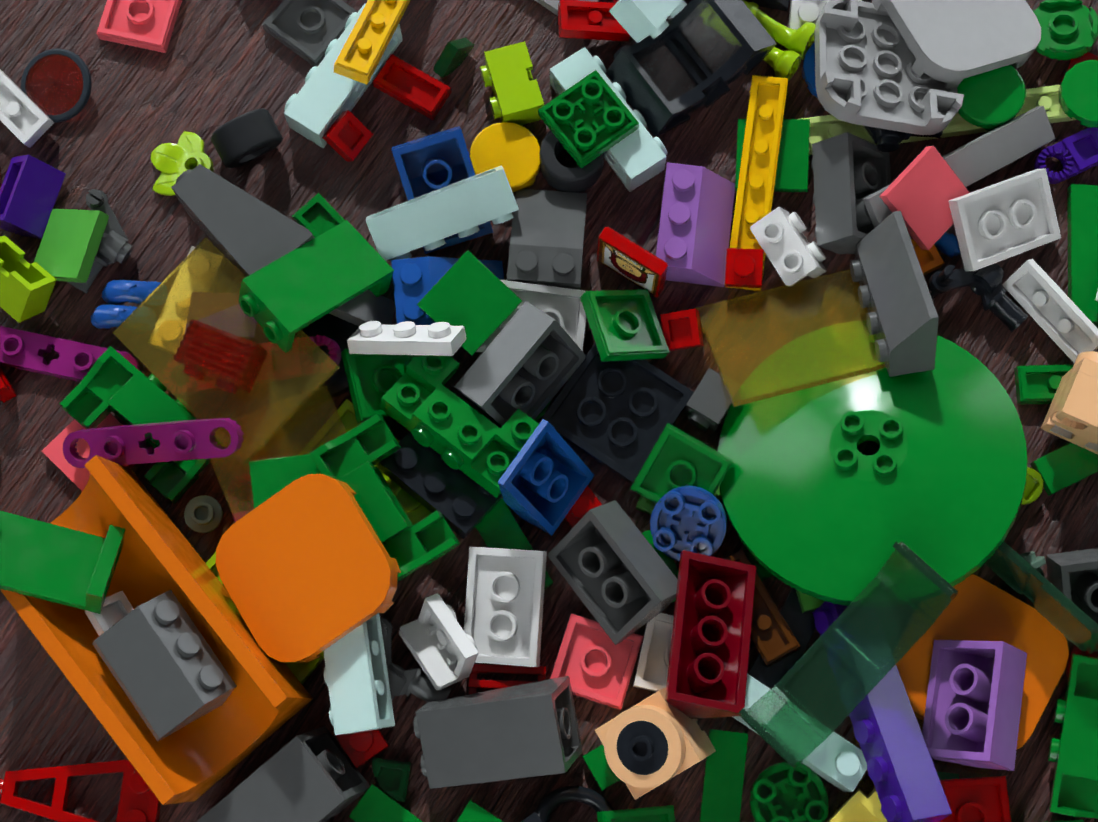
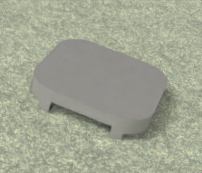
(964, 36)
(868, 73)

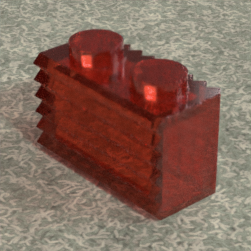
(220, 356)

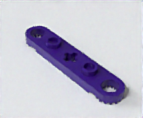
(1075, 153)

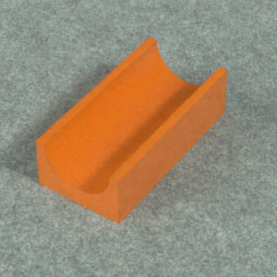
(151, 563)

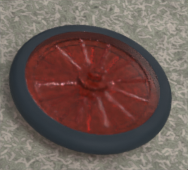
(57, 83)

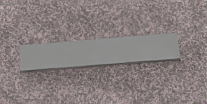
(985, 154)

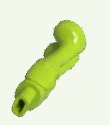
(796, 41)

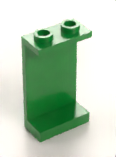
(313, 282)
(57, 561)

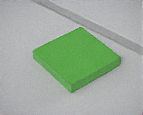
(71, 243)

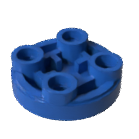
(688, 521)

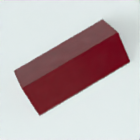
(710, 636)

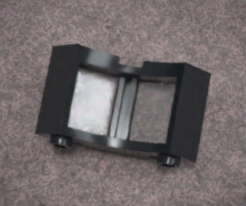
(690, 61)

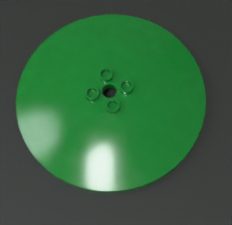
(830, 515)

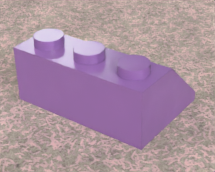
(695, 224)
(974, 703)

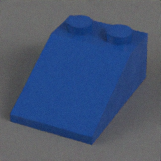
(433, 164)
(417, 276)
(544, 479)

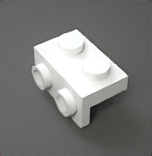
(787, 246)
(440, 643)

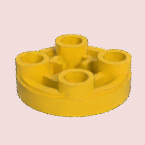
(512, 148)

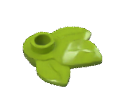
(177, 158)

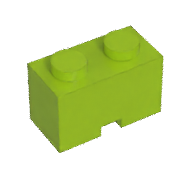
(512, 83)
(23, 286)

